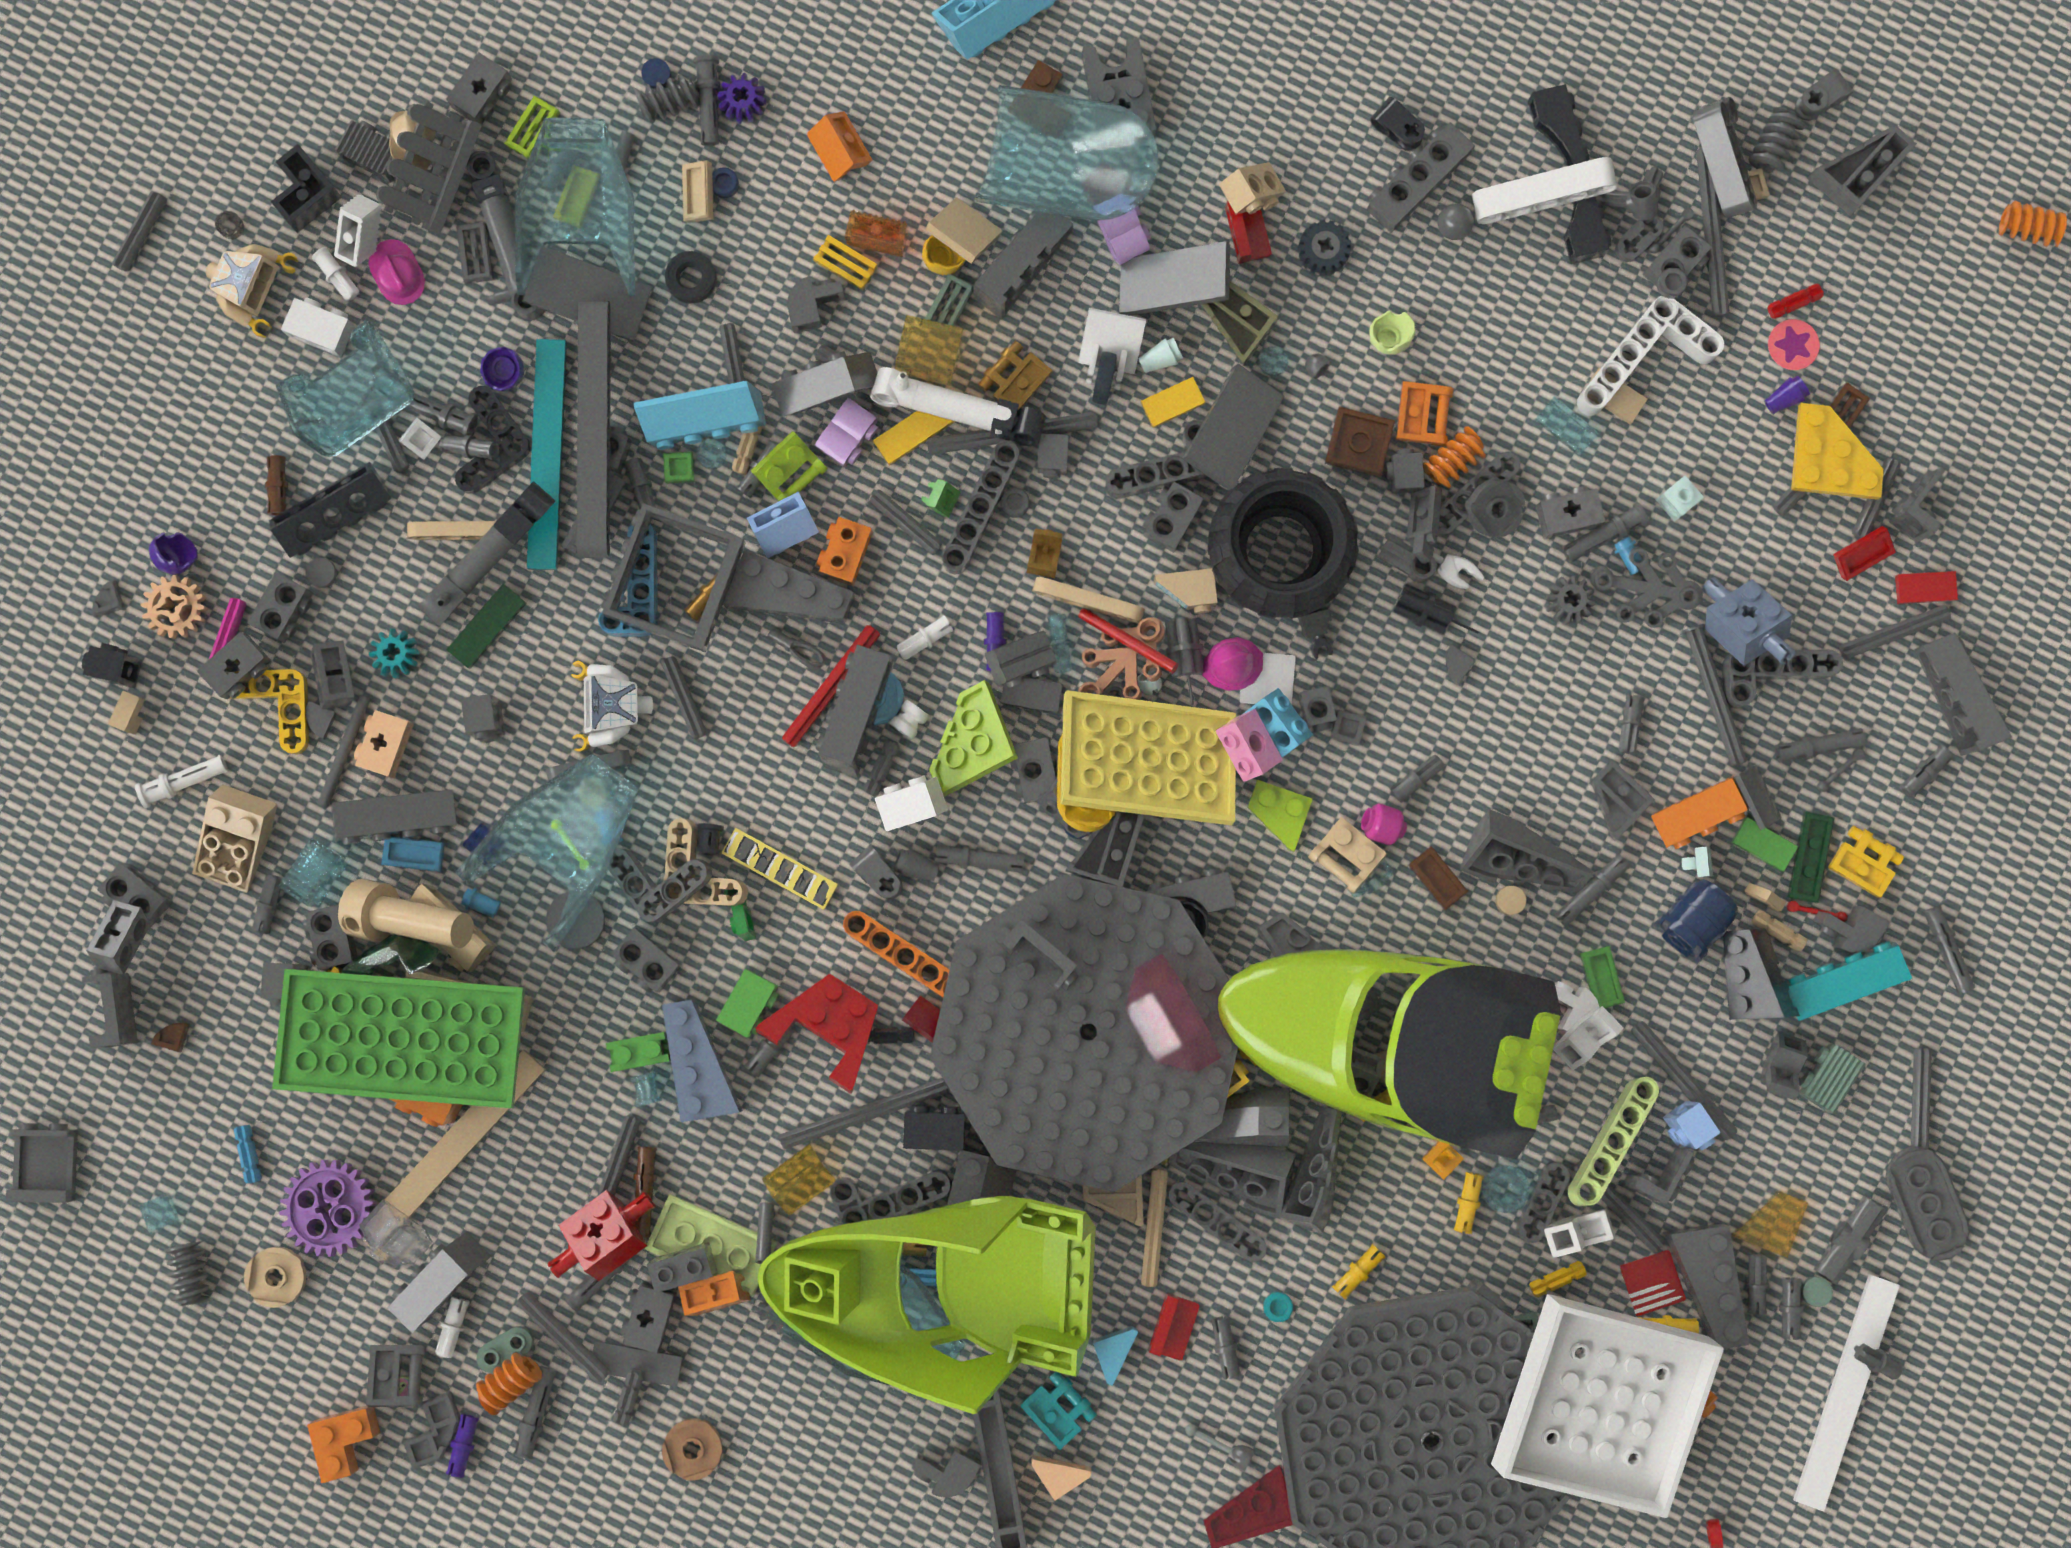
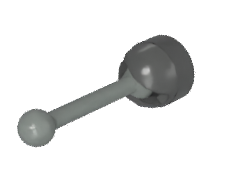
(1239, 1455)

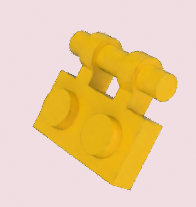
(1860, 868)

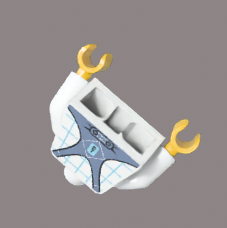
(608, 704)

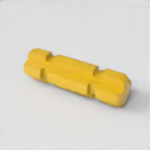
(1558, 1279)

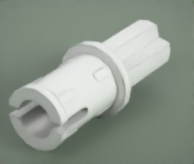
(335, 274)
(924, 638)
(451, 1327)

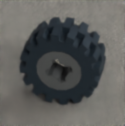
(1320, 257)

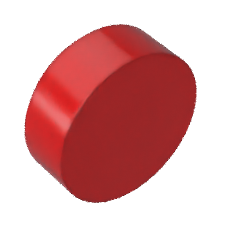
(1714, 1533)

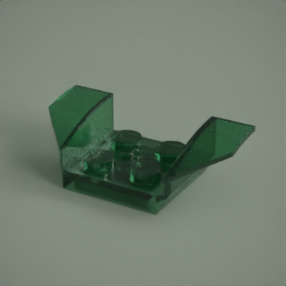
(412, 952)

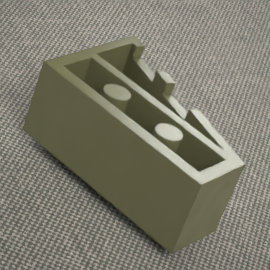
(1241, 321)

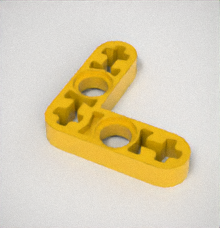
(285, 698)

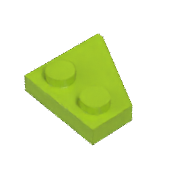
(1280, 811)

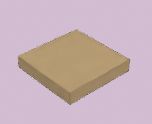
(963, 230)

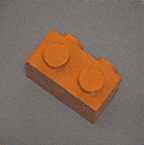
(845, 551)

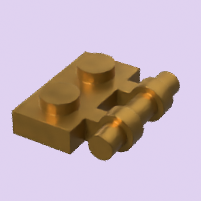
(1024, 379)

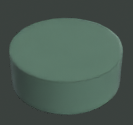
(1816, 1291)

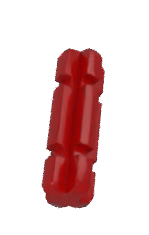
(1795, 301)

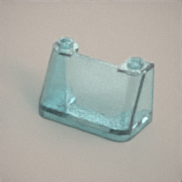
(347, 397)

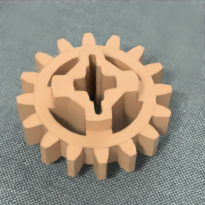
(179, 617)

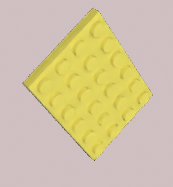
(1146, 758)

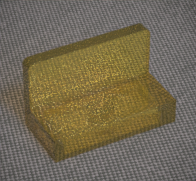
(798, 1180)

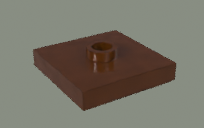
(1359, 442)

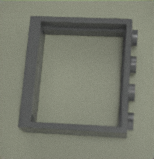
(631, 549)

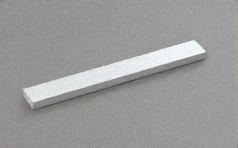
(1845, 1394)

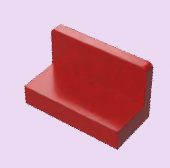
(1248, 235)
(1173, 1327)

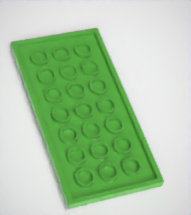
(398, 1038)

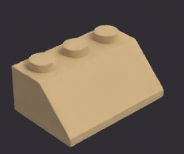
(461, 958)

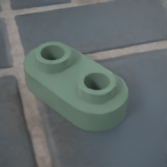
(503, 1347)

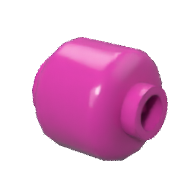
(1383, 824)

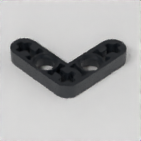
(507, 457)

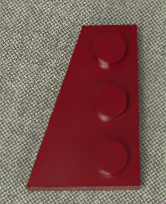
(1251, 1513)

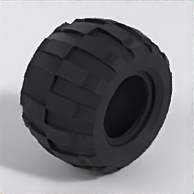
(1293, 496)

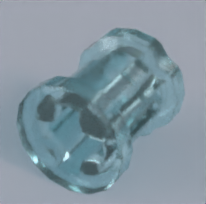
(646, 1089)

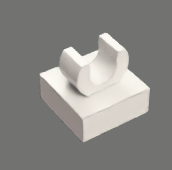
(420, 438)

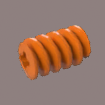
(2033, 222)
(1454, 457)
(507, 1382)

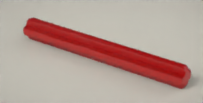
(826, 691)

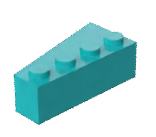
(1849, 980)

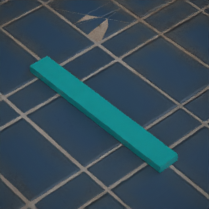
(547, 449)

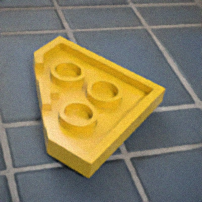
(1832, 457)

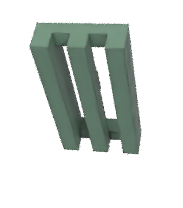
(958, 311)

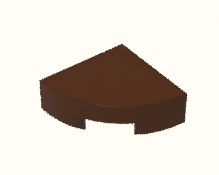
(171, 1036)

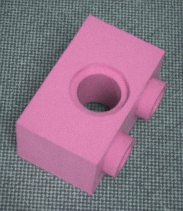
(1249, 745)

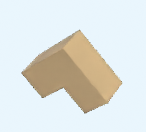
(126, 713)

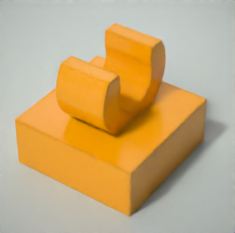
(1442, 1159)

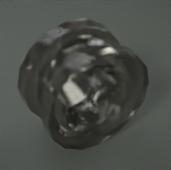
(238, 222)

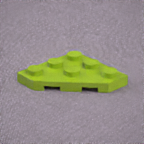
(973, 741)

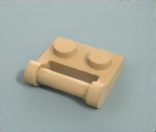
(1354, 848)

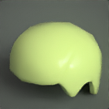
(1392, 332)

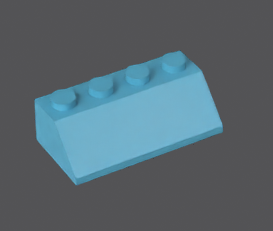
(978, 23)
(701, 414)

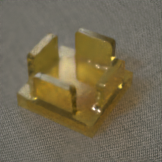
(929, 350)

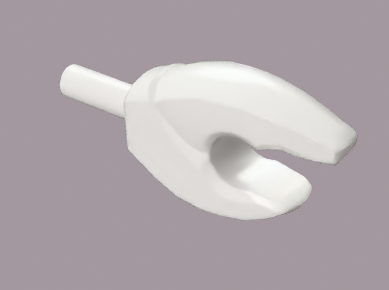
(1450, 568)

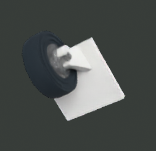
(1112, 344)

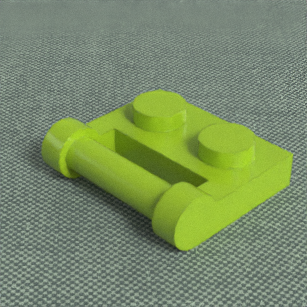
(783, 462)

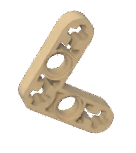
(716, 884)

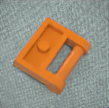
(1415, 412)

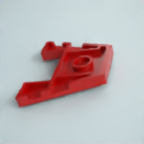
(835, 1015)

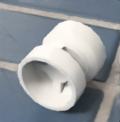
(908, 721)

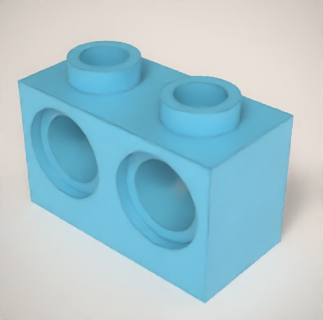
(1282, 722)

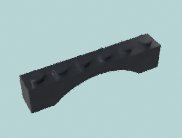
(1555, 119)

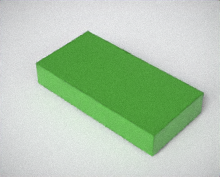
(1764, 844)
(1602, 976)

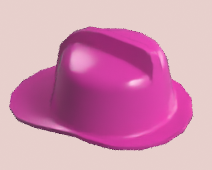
(397, 272)

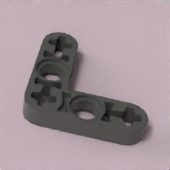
(650, 892)

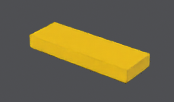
(909, 435)

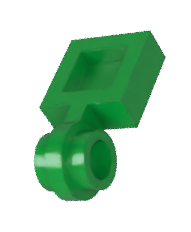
(742, 919)

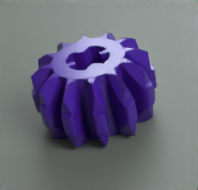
(742, 88)

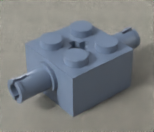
(1748, 621)

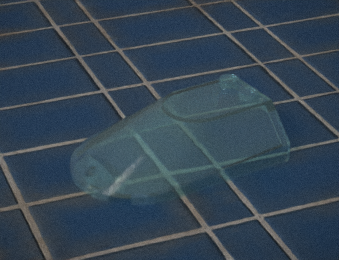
(1068, 156)

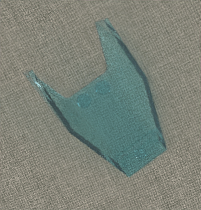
(574, 196)
(565, 829)

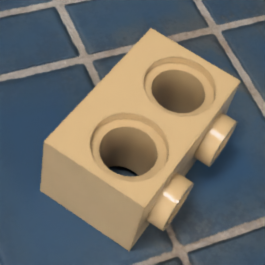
(1253, 188)

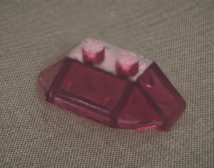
(1169, 1018)

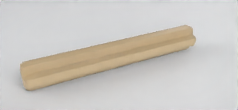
(1154, 1227)

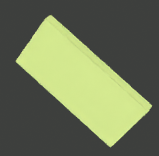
(688, 1225)

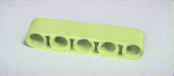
(1625, 1134)

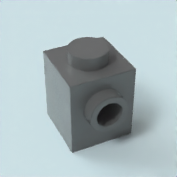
(1405, 471)

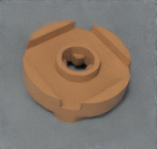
(707, 1458)

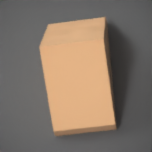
(1059, 1475)

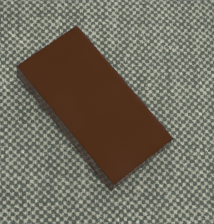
(1438, 878)

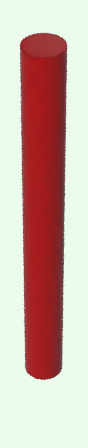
(1128, 640)

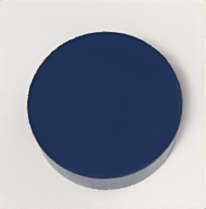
(655, 71)
(724, 182)

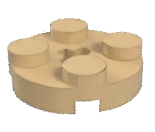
(262, 1288)

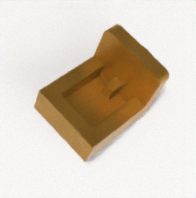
(1044, 553)

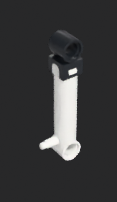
(1000, 418)

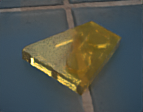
(1774, 1224)

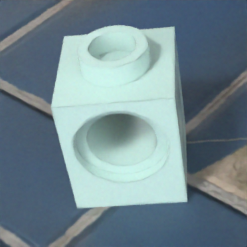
(1679, 498)

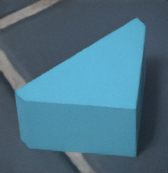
(1113, 1350)

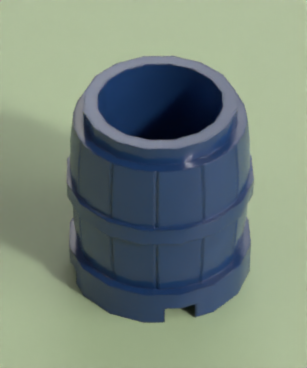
(1697, 919)

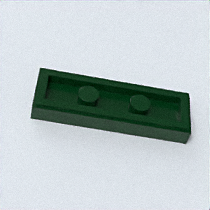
(486, 626)
(1811, 857)

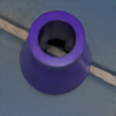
(1788, 394)

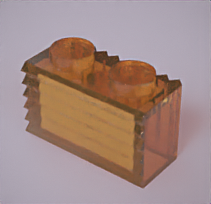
(876, 233)

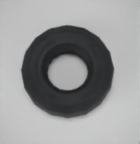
(699, 292)

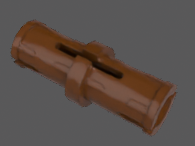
(276, 485)

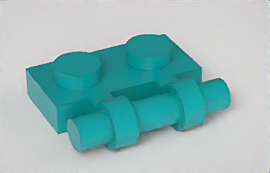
(1051, 1416)

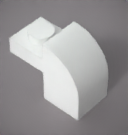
(1577, 1004)
(1586, 1037)
(1578, 1231)

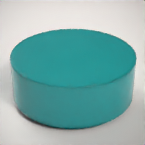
(1278, 1306)

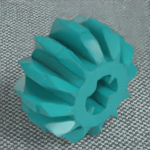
(387, 646)

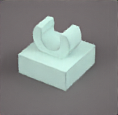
(1701, 862)

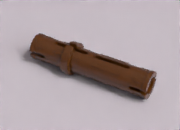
(645, 1182)

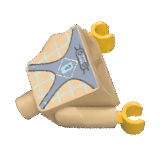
(244, 281)

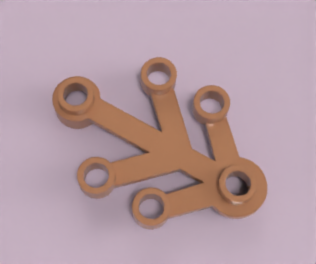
(1125, 659)

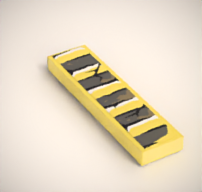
(779, 868)

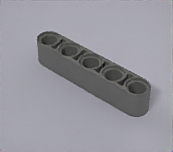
(983, 493)

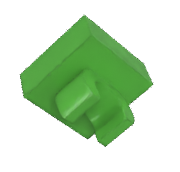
(942, 497)

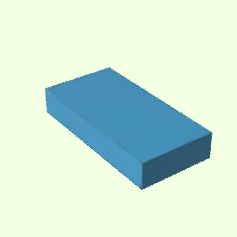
(413, 854)

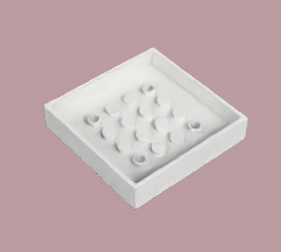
(1607, 1406)

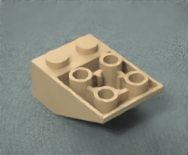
(233, 837)

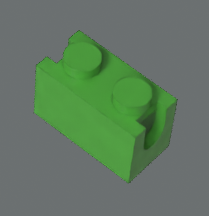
(748, 1003)
(638, 1051)

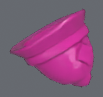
(1233, 664)

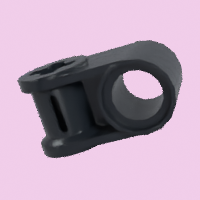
(1395, 121)

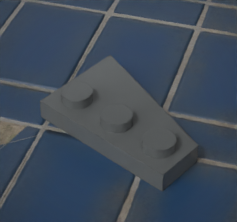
(1286, 936)

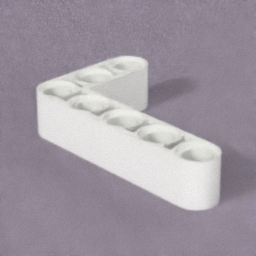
(1639, 346)

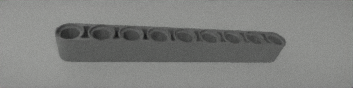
(593, 429)

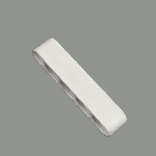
(1544, 190)

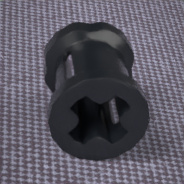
(714, 830)

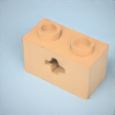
(383, 759)

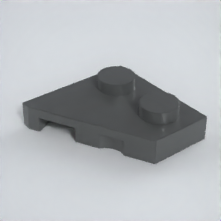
(1619, 798)

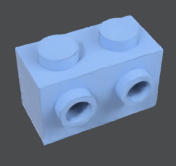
(782, 525)
(1691, 1126)

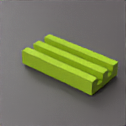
(520, 148)

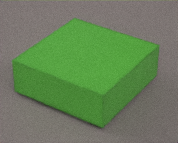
(678, 467)

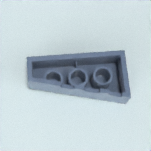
(696, 1066)

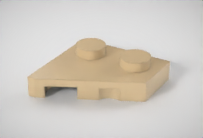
(1124, 1202)

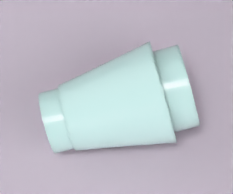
(1161, 356)

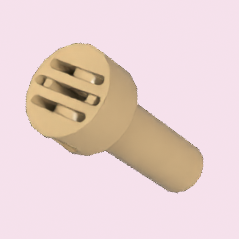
(375, 911)

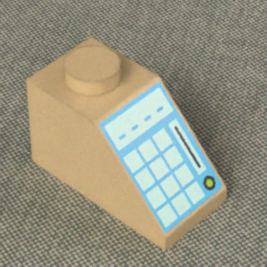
(1190, 589)

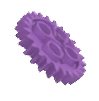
(303, 1218)

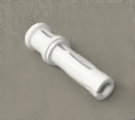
(168, 785)

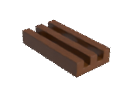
(1855, 393)

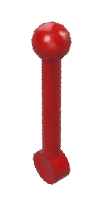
(1793, 906)

